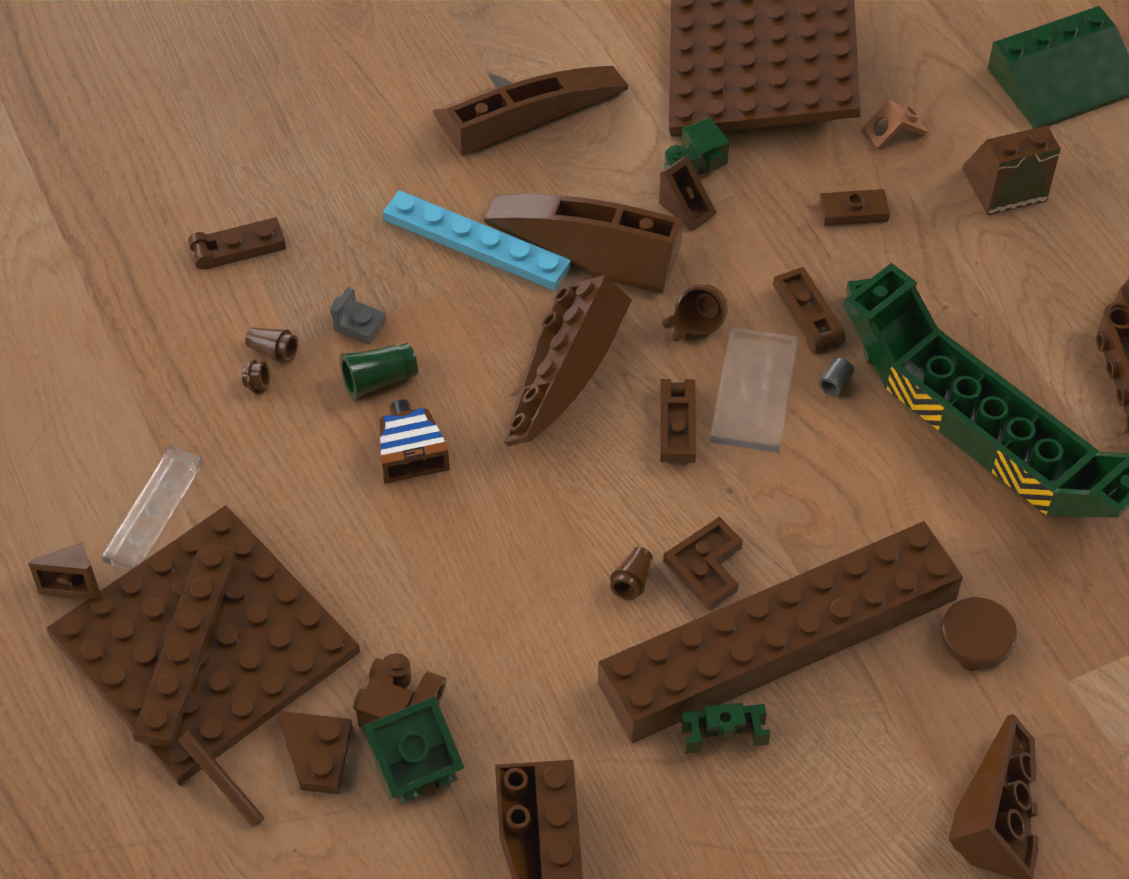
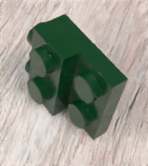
(413, 750)

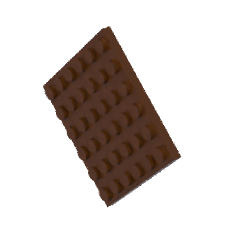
(762, 62)
(260, 657)

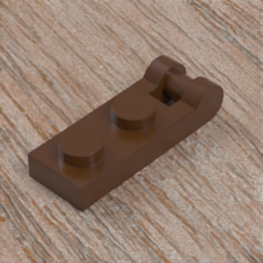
(236, 243)
(809, 309)
(677, 421)

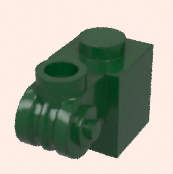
(703, 145)

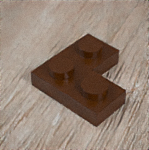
(698, 560)

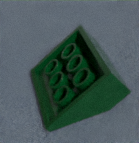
(1063, 67)

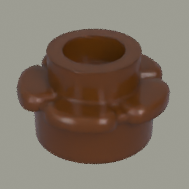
(256, 376)

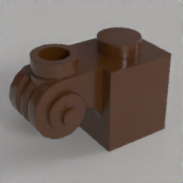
(385, 690)

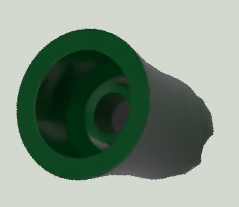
(377, 368)

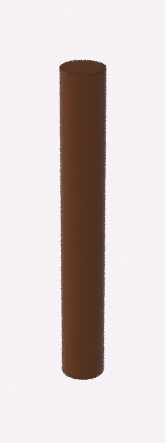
(221, 779)

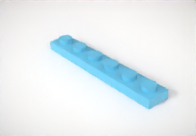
(477, 240)

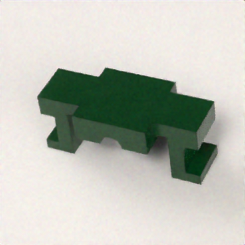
(726, 718)

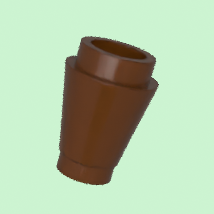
(273, 343)
(631, 574)

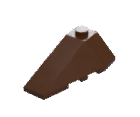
(996, 811)

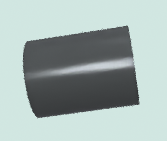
(836, 376)

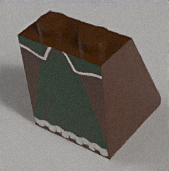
(1013, 169)

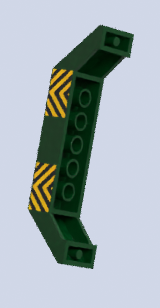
(981, 408)

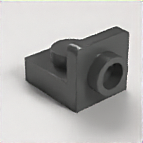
(356, 318)

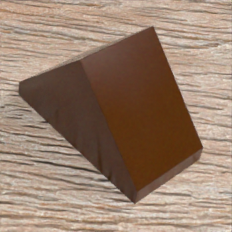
(684, 194)
(65, 573)

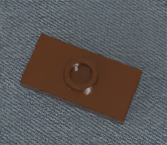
(854, 207)

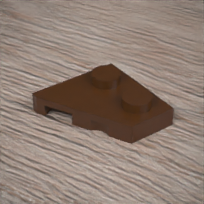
(317, 749)

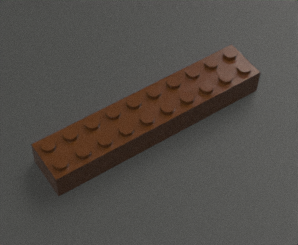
(778, 630)

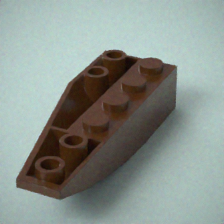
(524, 104)
(594, 234)
(566, 353)
(539, 819)

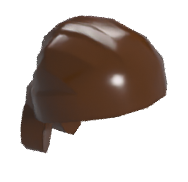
(697, 312)

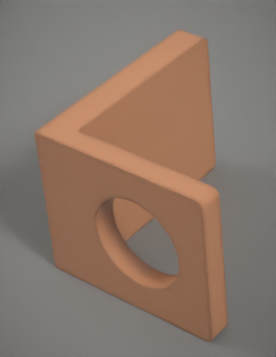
(897, 117)

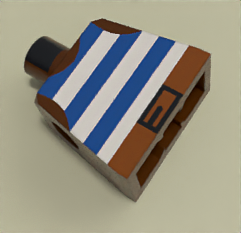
(411, 443)

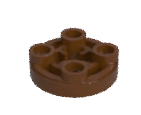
(978, 632)

